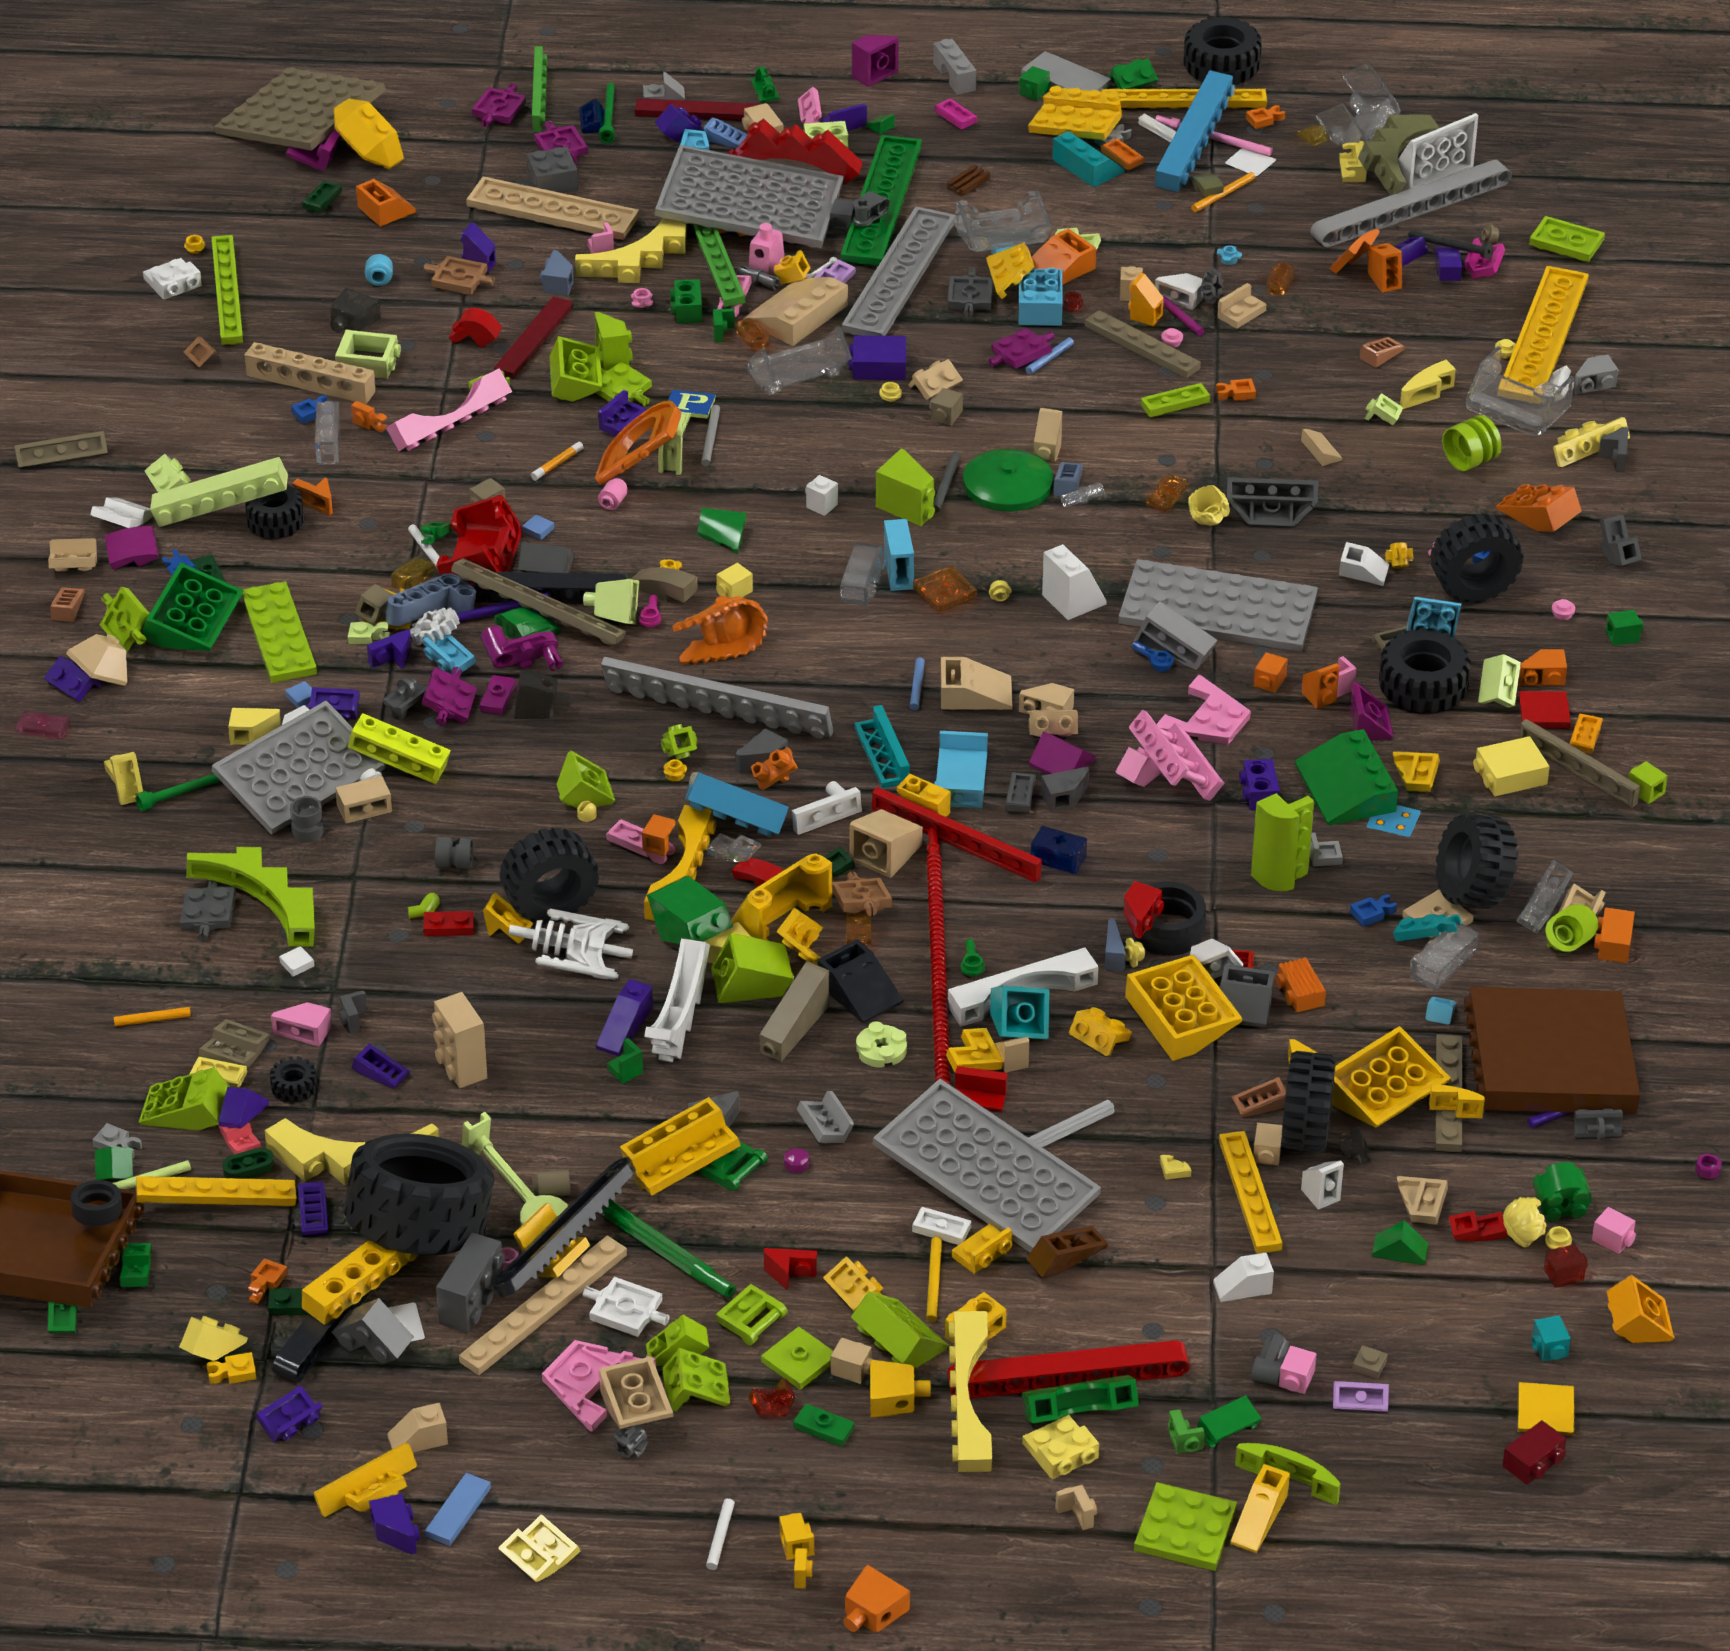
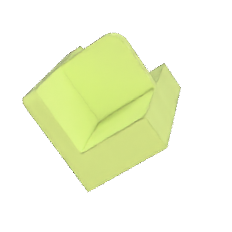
(1499, 680)

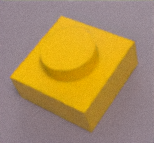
(802, 1568)

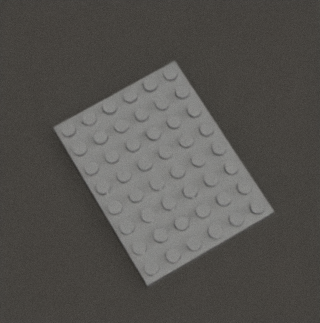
(745, 192)

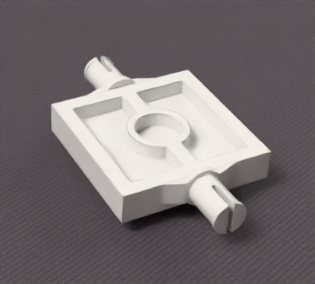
(625, 1306)

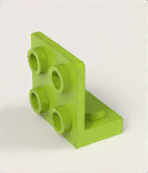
(695, 1376)

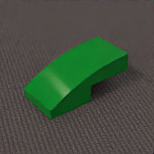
(136, 1265)

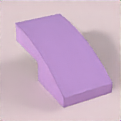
(839, 271)

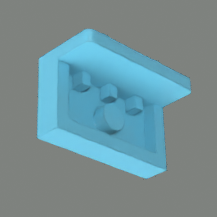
(448, 653)

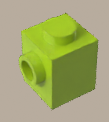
(1651, 781)

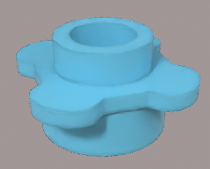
(1229, 255)

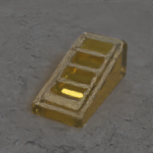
(411, 573)

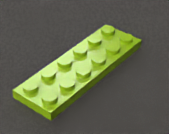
(278, 632)

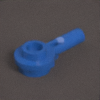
(1160, 660)

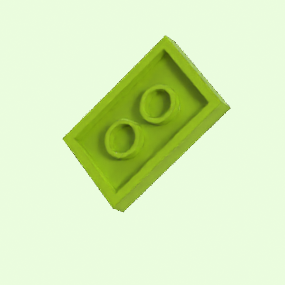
(1566, 238)

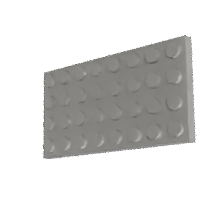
(1223, 603)
(986, 1165)

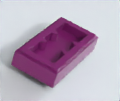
(497, 694)

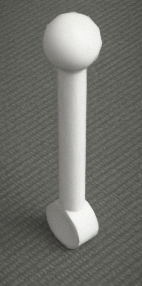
(832, 260)

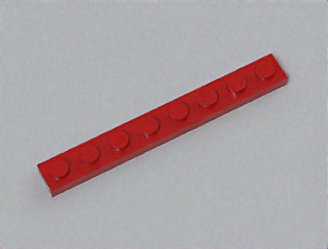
(960, 835)

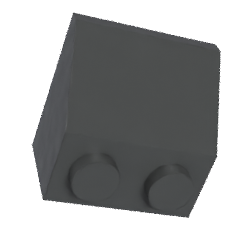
(545, 558)

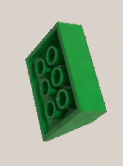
(191, 611)
(1348, 779)

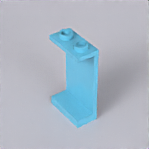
(963, 767)

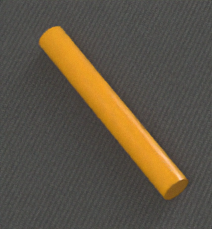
(152, 1016)

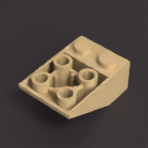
(973, 685)

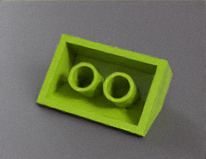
(574, 369)
(897, 1330)

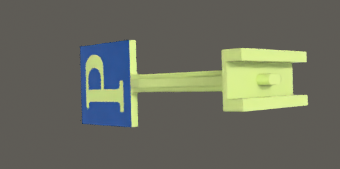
(691, 405)

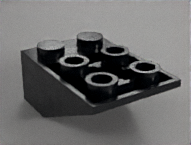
(860, 981)

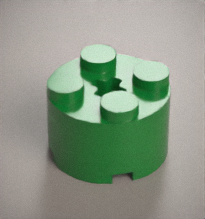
(1562, 1191)

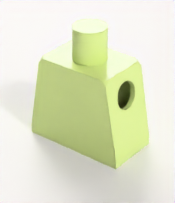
(615, 600)

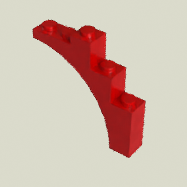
(794, 144)

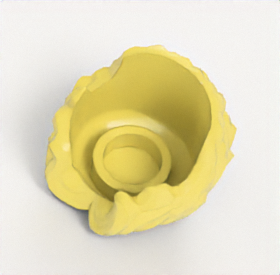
(1208, 505)
(1524, 1221)

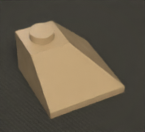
(101, 658)

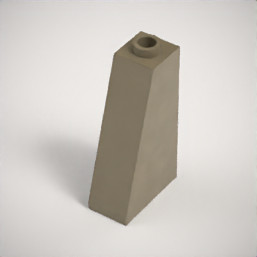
(796, 1012)

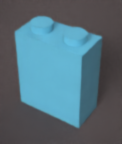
(898, 554)

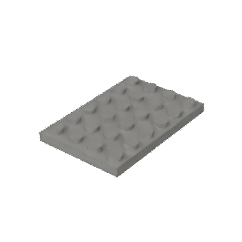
(294, 761)

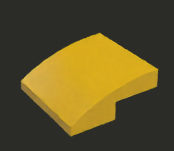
(1548, 1403)

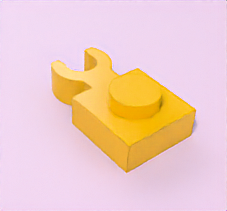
(237, 1369)

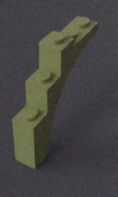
(1387, 143)

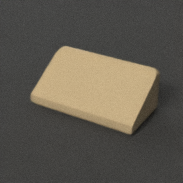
(1320, 447)

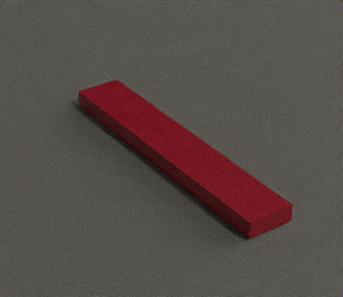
(700, 109)
(534, 336)

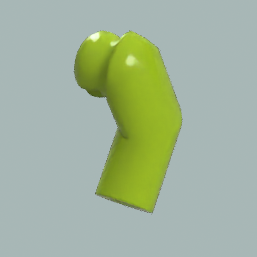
(429, 904)

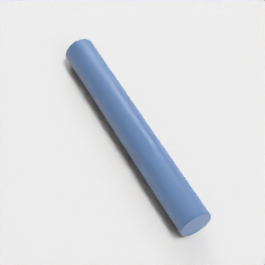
(1045, 359)
(917, 684)

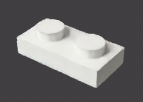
(942, 1225)

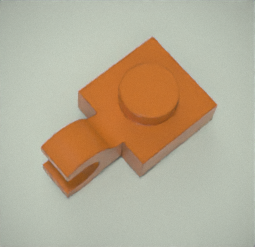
(266, 1275)

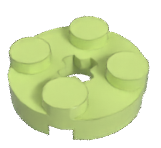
(881, 1034)

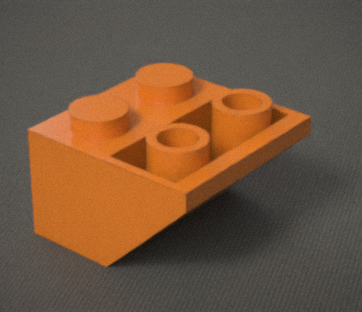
(382, 202)

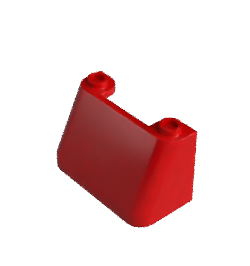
(486, 535)

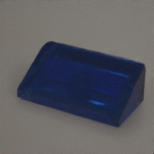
(591, 116)

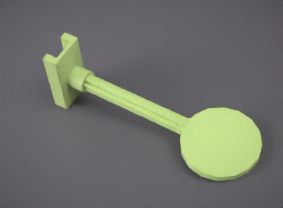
(477, 1139)

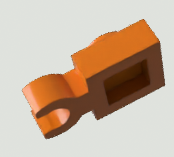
(1262, 117)
(1238, 389)
(365, 417)

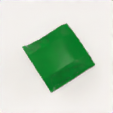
(524, 622)

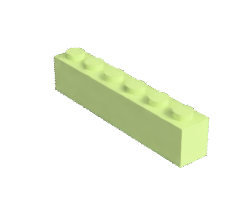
(219, 492)

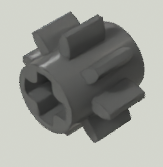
(630, 1441)

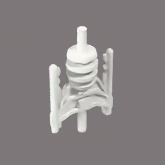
(583, 943)

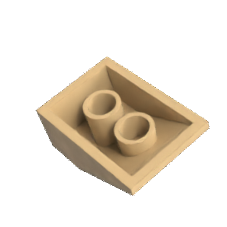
(634, 1393)

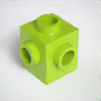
(686, 738)

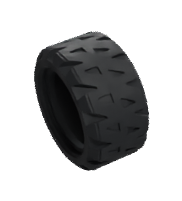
(418, 1193)

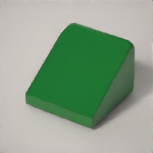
(882, 123)

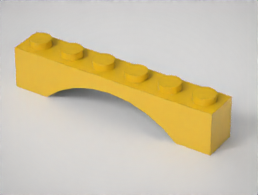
(694, 834)

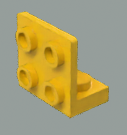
(799, 933)
(535, 1226)

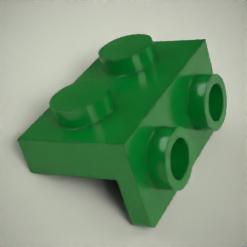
(1133, 75)

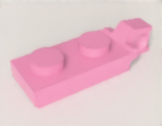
(810, 107)

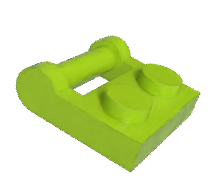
(745, 1308)

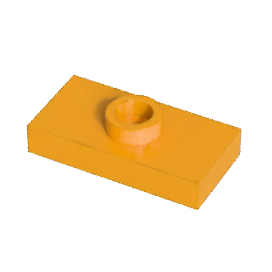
(1586, 733)

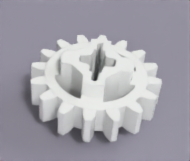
(434, 625)

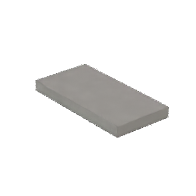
(1068, 74)

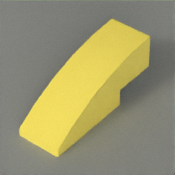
(1428, 384)

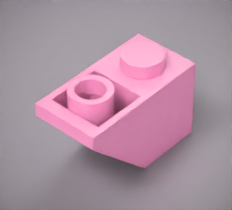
(1138, 767)

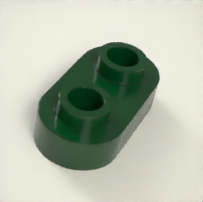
(248, 1163)

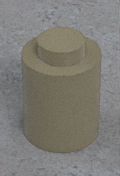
(552, 1183)

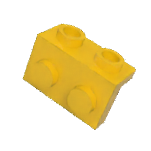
(1098, 1030)

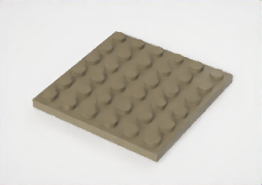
(296, 108)

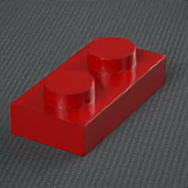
(448, 923)

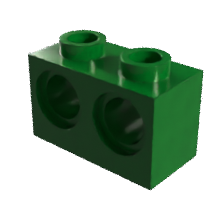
(686, 301)

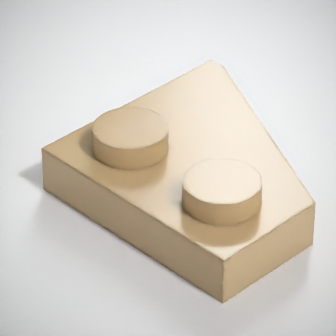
(1423, 1198)

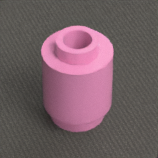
(612, 494)

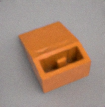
(1068, 253)
(1541, 506)

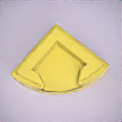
(1174, 1168)

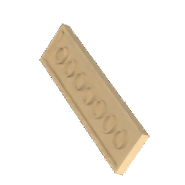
(551, 207)

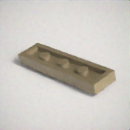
(60, 449)

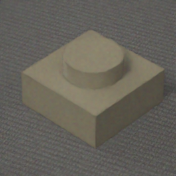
(1369, 1362)

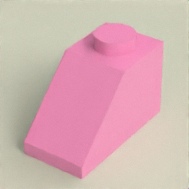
(303, 1023)

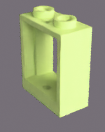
(369, 342)

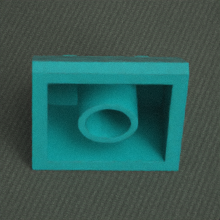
(1020, 1011)

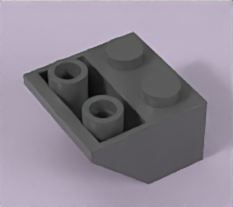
(1249, 993)

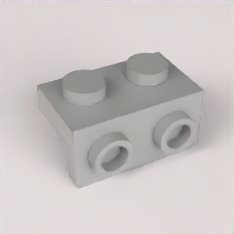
(826, 1119)

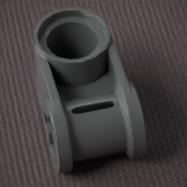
(869, 208)

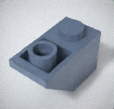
(558, 274)

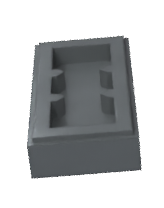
(1020, 792)

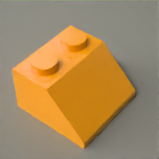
(1639, 1312)

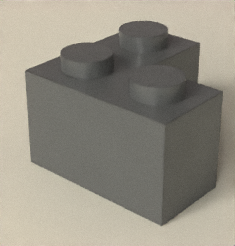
(374, 1328)

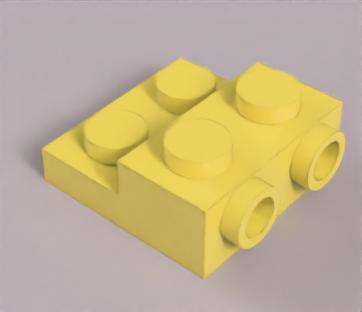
(1061, 1446)

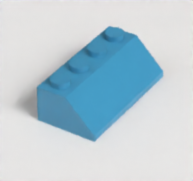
(736, 803)

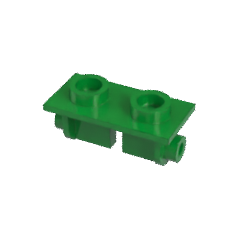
(764, 86)

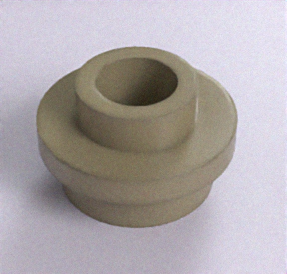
(1490, 234)

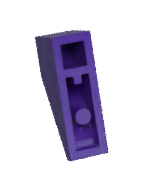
(626, 1016)

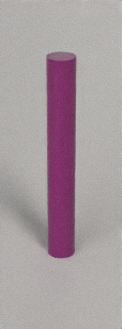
(1189, 322)

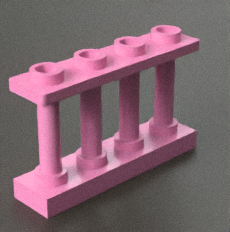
(1176, 755)

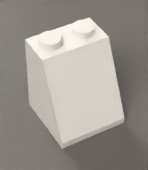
(1069, 584)

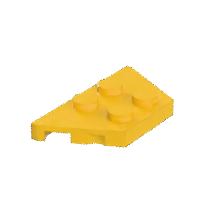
(1009, 267)

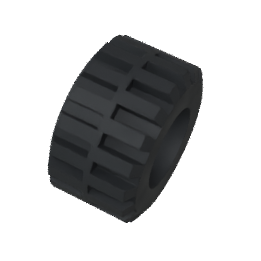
(276, 514)

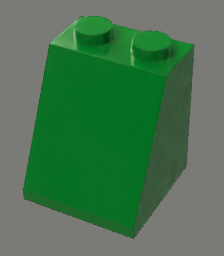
(688, 912)

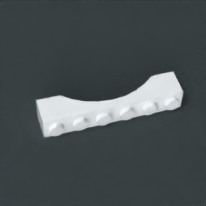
(1067, 972)

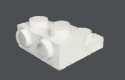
(173, 278)

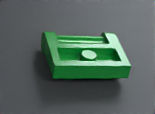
(721, 1168)

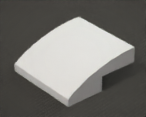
(122, 512)

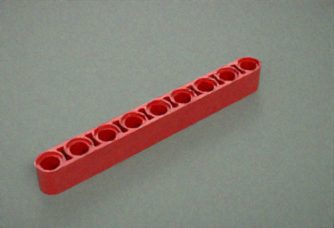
(1049, 1370)

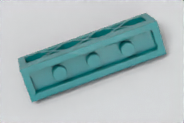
(890, 748)

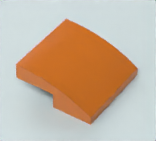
(1355, 250)

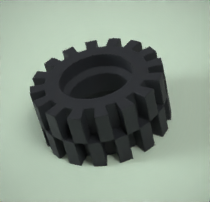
(293, 1069)

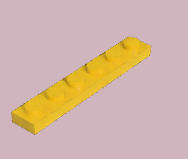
(215, 1191)
(1250, 1192)

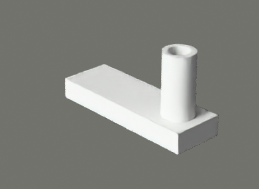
(822, 812)

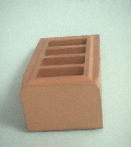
(1380, 351)
(66, 604)
(1266, 1089)

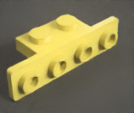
(1584, 441)

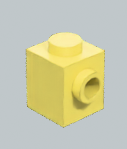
(734, 581)

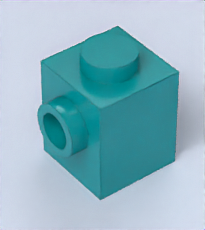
(1550, 1338)

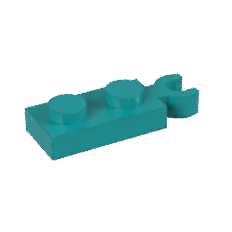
(1426, 926)

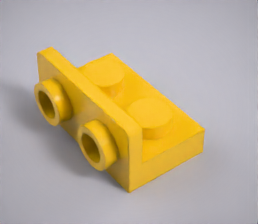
(983, 1248)
(850, 1282)

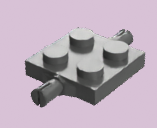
(970, 292)
(208, 909)

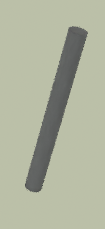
(946, 480)

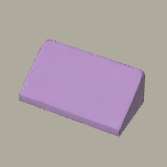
(1360, 1396)

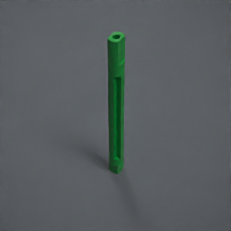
(667, 1248)

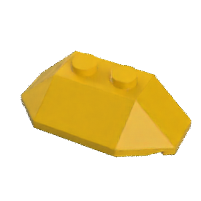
(368, 133)

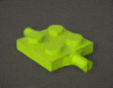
(626, 378)
(124, 618)

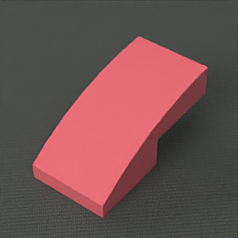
(240, 1139)

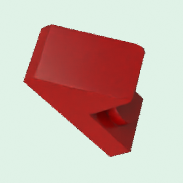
(787, 1262)

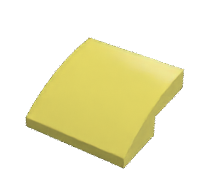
(539, 1549)

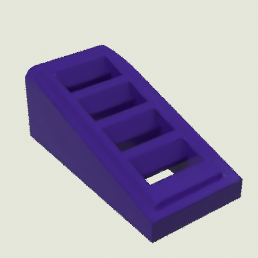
(370, 1070)
(313, 1193)

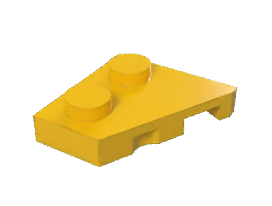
(1417, 769)

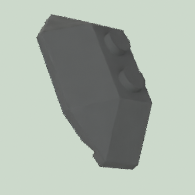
(1272, 500)

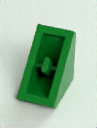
(1400, 1244)

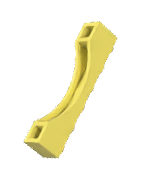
(973, 1439)

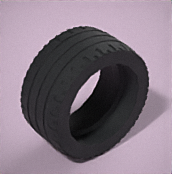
(1180, 937)

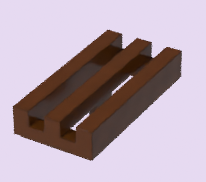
(966, 180)

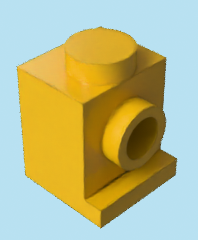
(792, 268)
(795, 1535)

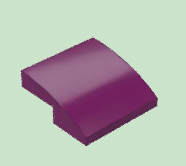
(131, 545)

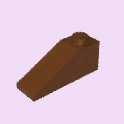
(1065, 1249)

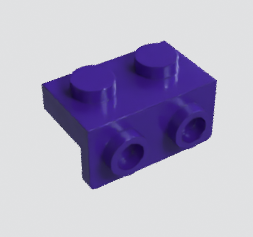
(618, 414)
(70, 678)
(342, 700)
(288, 1414)

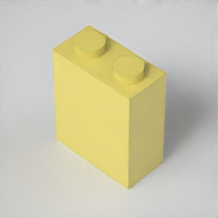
(1511, 766)

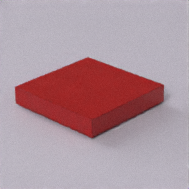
(1545, 708)

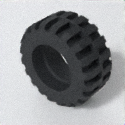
(1222, 47)
(1466, 539)
(1421, 690)
(539, 855)
(1476, 860)
(1308, 1101)

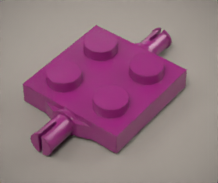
(499, 105)
(561, 137)
(1021, 348)
(449, 695)

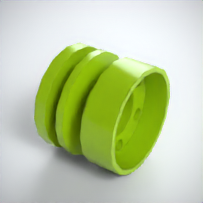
(1471, 443)

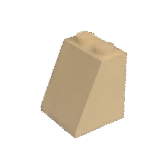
(883, 841)

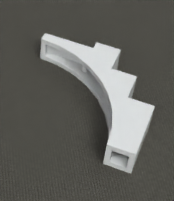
(685, 991)

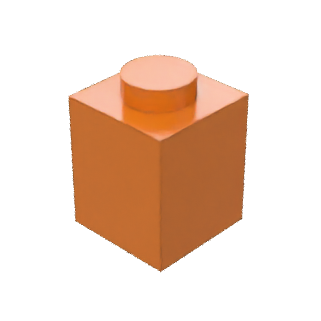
(1270, 672)

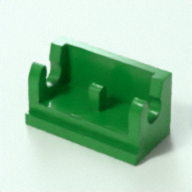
(1228, 1420)

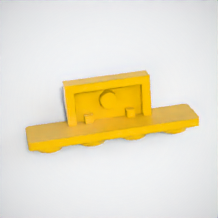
(369, 1482)

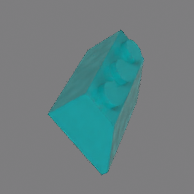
(1084, 160)

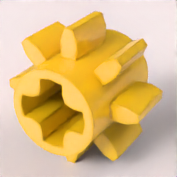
(1399, 555)

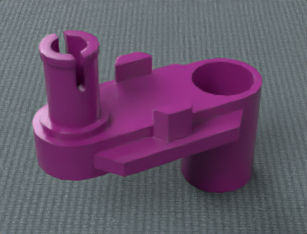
(520, 650)

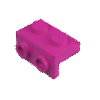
(1483, 267)

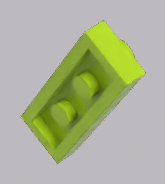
(1175, 400)

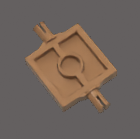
(459, 275)
(861, 894)

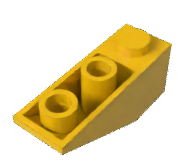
(1261, 1508)

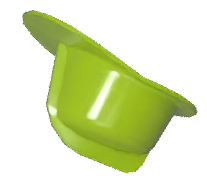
(1571, 928)

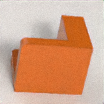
(656, 834)

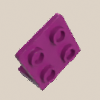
(320, 155)

